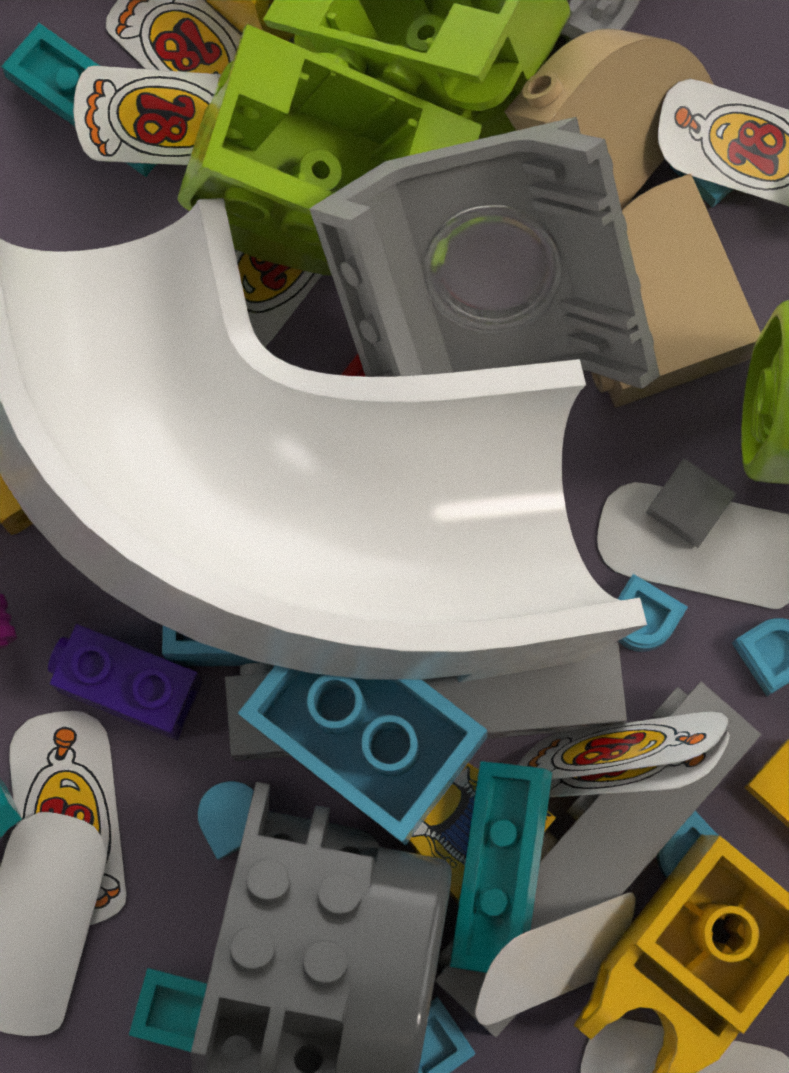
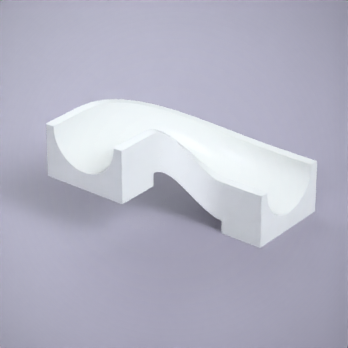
(284, 502)

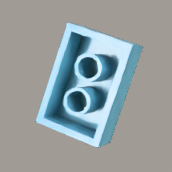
(373, 741)

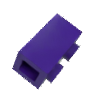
(124, 681)

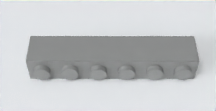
(506, 705)
(610, 841)

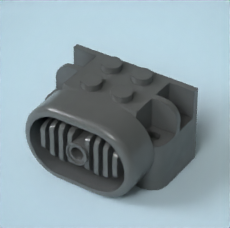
(322, 951)

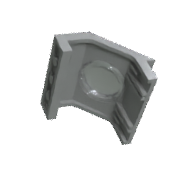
(490, 259)

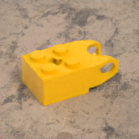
(696, 984)

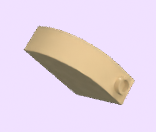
(616, 92)
(686, 291)

